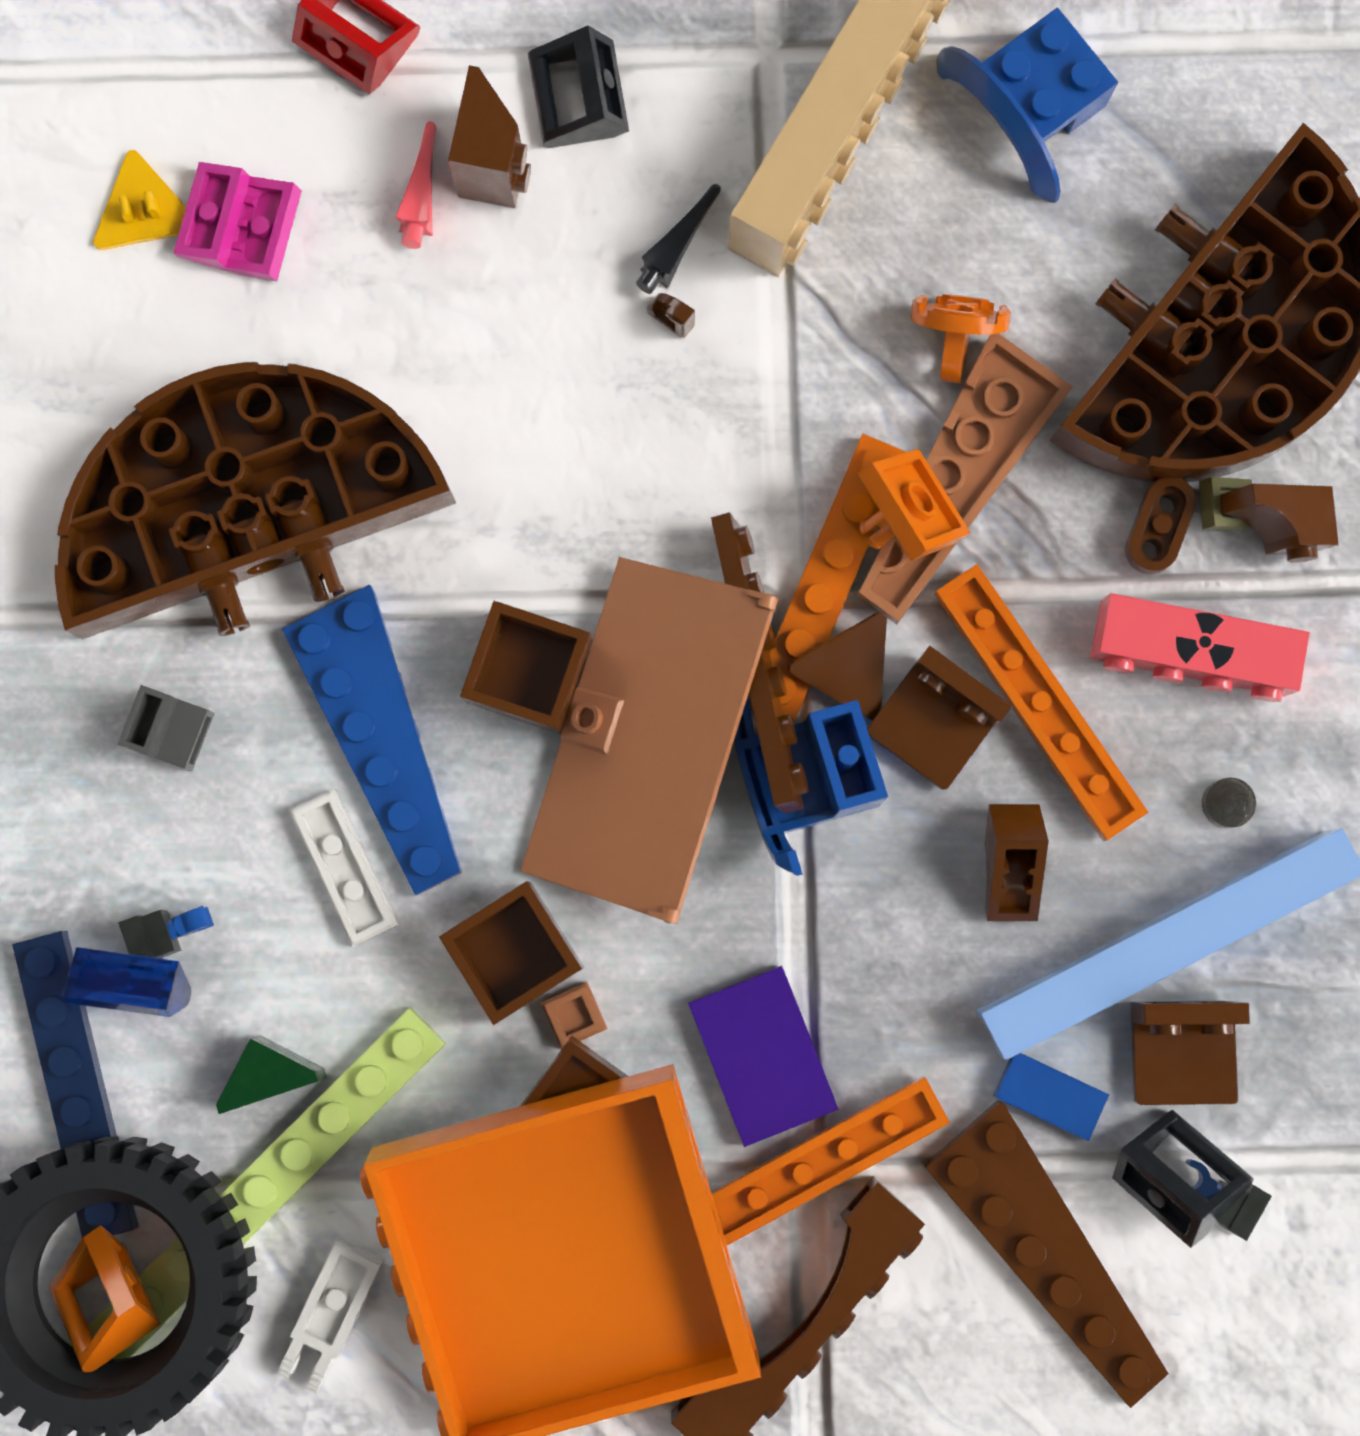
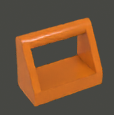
(133, 1312)

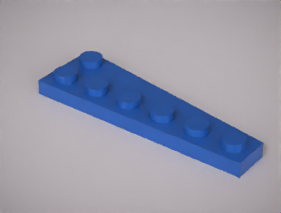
(366, 704)

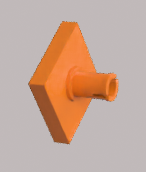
(910, 506)

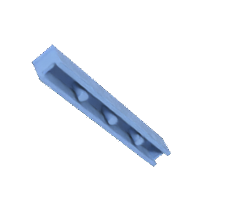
(1170, 942)

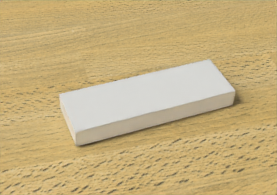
(344, 867)

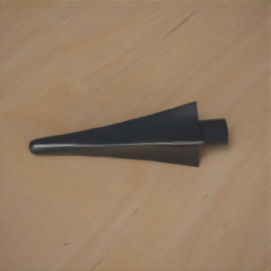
(665, 256)

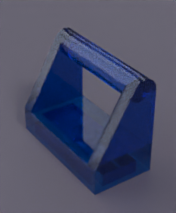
(126, 983)

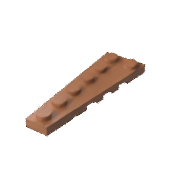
(980, 443)

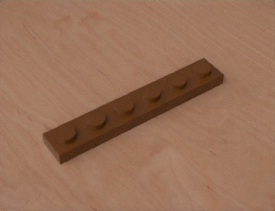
(768, 685)

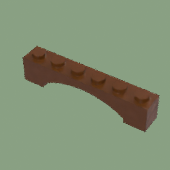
(875, 1235)

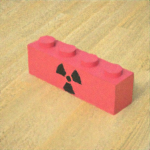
(1199, 646)

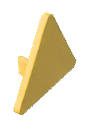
(138, 207)

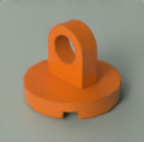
(959, 318)

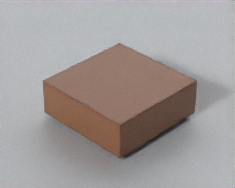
(574, 1014)

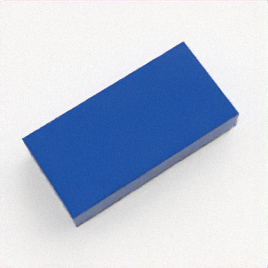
(1051, 1095)

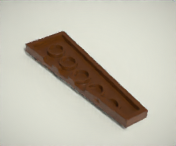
(1023, 1217)

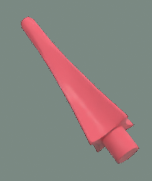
(416, 205)

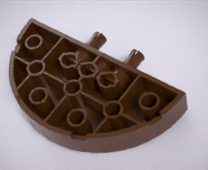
(1243, 341)
(231, 483)

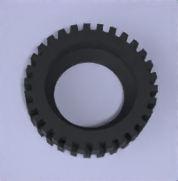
(137, 1391)

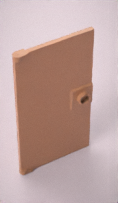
(648, 737)

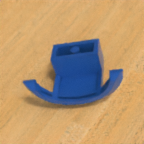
(1035, 89)
(838, 770)

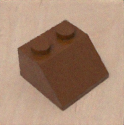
(487, 147)

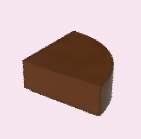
(672, 314)

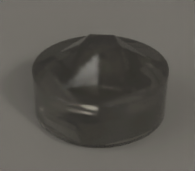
(1228, 803)

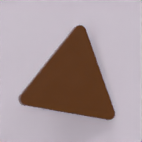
(849, 665)

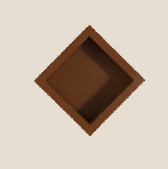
(526, 667)
(511, 952)

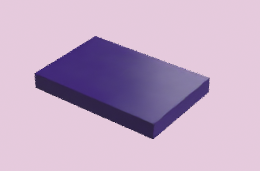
(763, 1056)

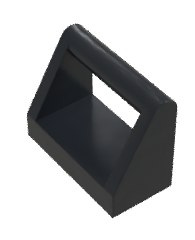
(599, 86)
(1166, 1192)

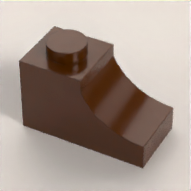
(1286, 517)
(1014, 861)

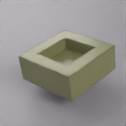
(1210, 504)

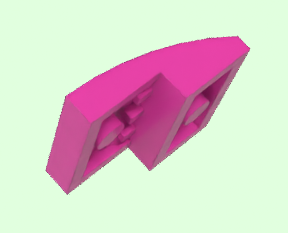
(237, 221)

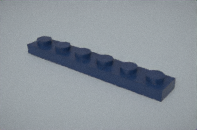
(69, 1063)

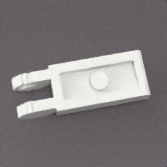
(332, 1309)

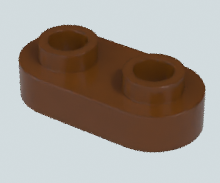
(1159, 527)

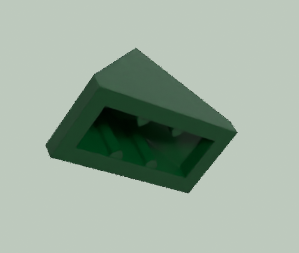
(265, 1072)

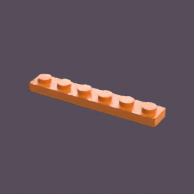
(828, 572)
(1040, 703)
(828, 1159)

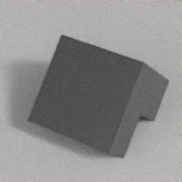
(166, 728)

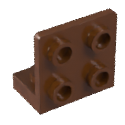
(937, 718)
(1186, 1051)

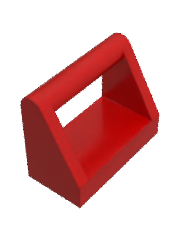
(347, 47)

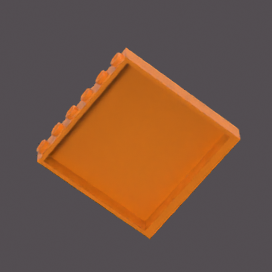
(562, 1260)

